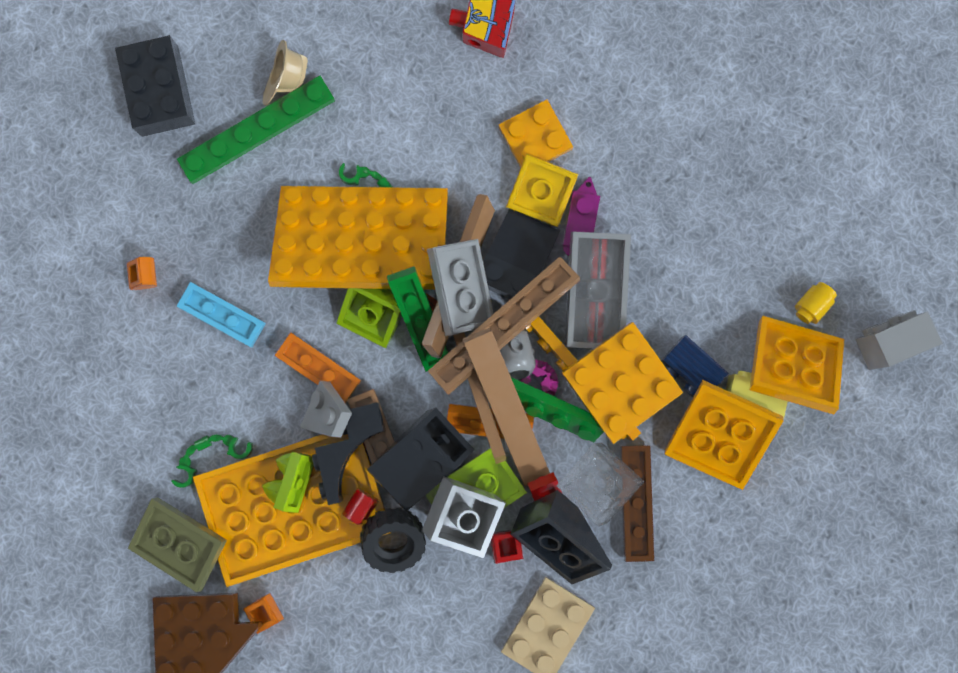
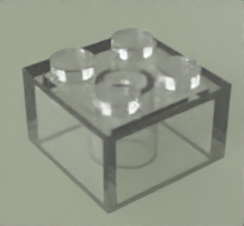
(600, 483)

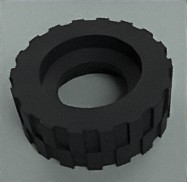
(392, 559)

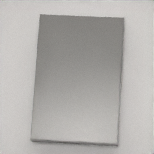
(460, 286)

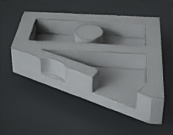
(326, 412)

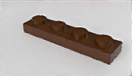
(638, 510)

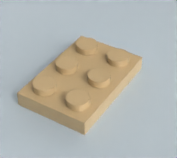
(548, 628)

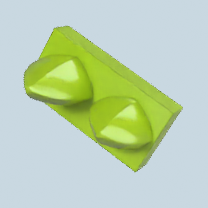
(289, 492)

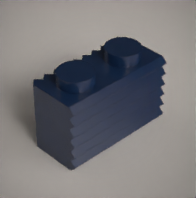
(692, 365)

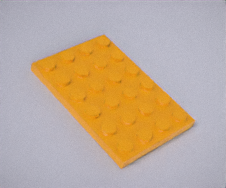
(355, 235)
(271, 539)

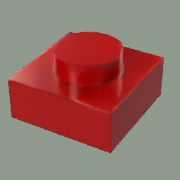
(543, 486)

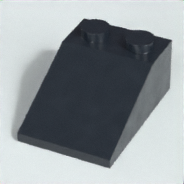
(518, 253)
(561, 538)

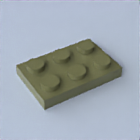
(177, 544)

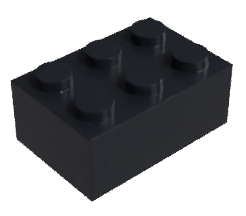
(155, 86)

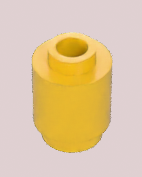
(815, 303)

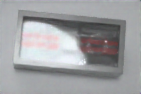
(600, 298)

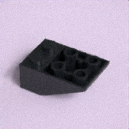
(420, 458)

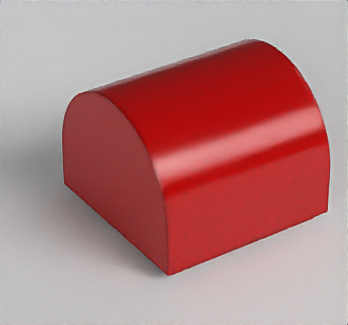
(360, 507)
(505, 547)

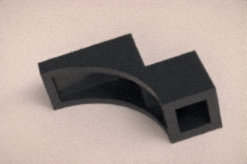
(333, 458)

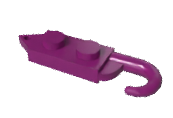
(582, 212)

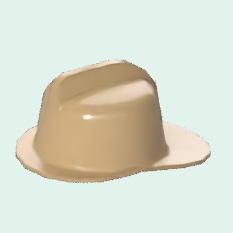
(287, 72)

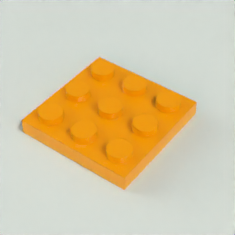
(797, 365)
(622, 382)
(723, 435)

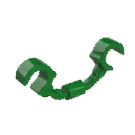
(363, 172)
(202, 444)

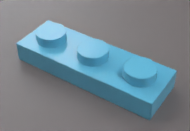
(221, 314)

